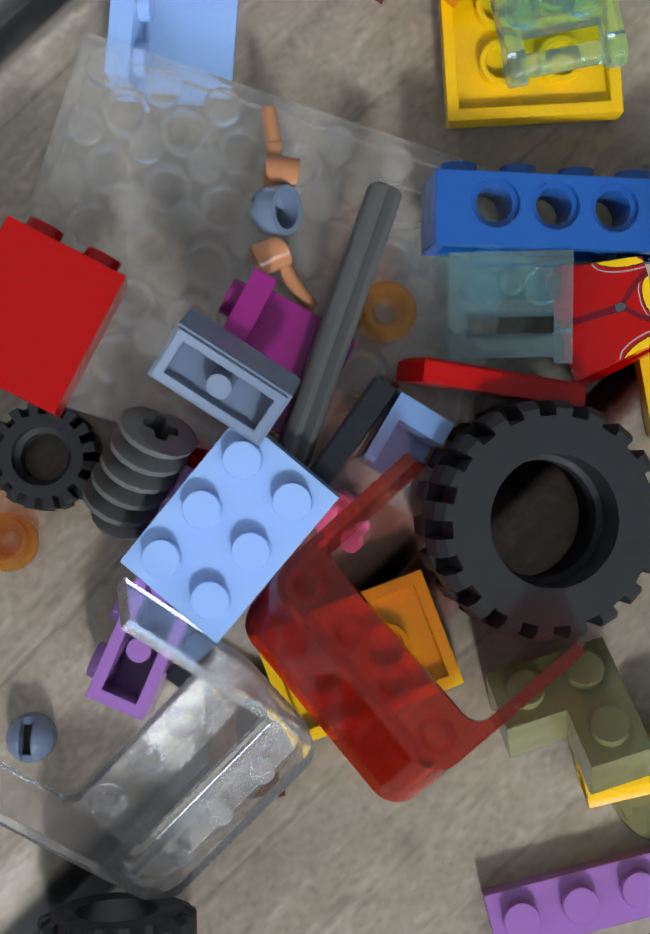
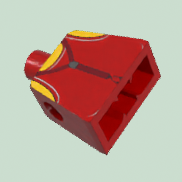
(609, 317)

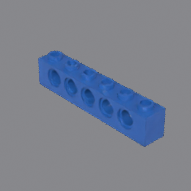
(454, 224)

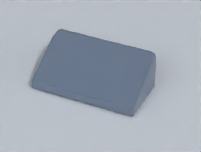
(224, 376)

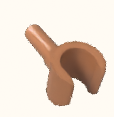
(277, 168)
(273, 256)

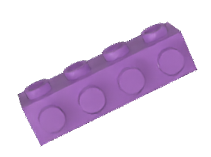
(125, 670)

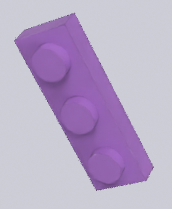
(574, 897)

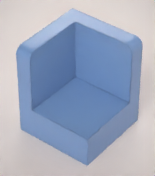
(403, 429)

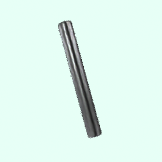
(339, 320)

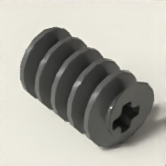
(137, 471)

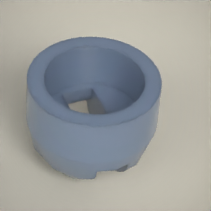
(277, 198)
(42, 741)

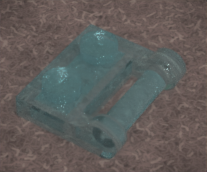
(536, 18)
(511, 286)

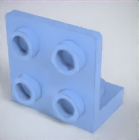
(183, 31)

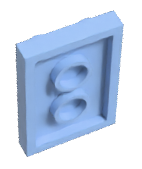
(229, 530)

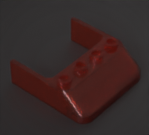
(359, 673)

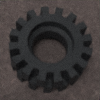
(17, 436)

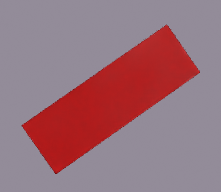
(486, 381)

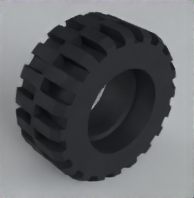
(610, 535)

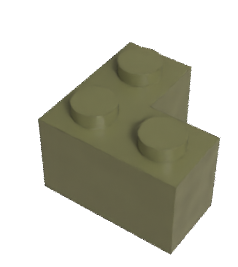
(581, 705)

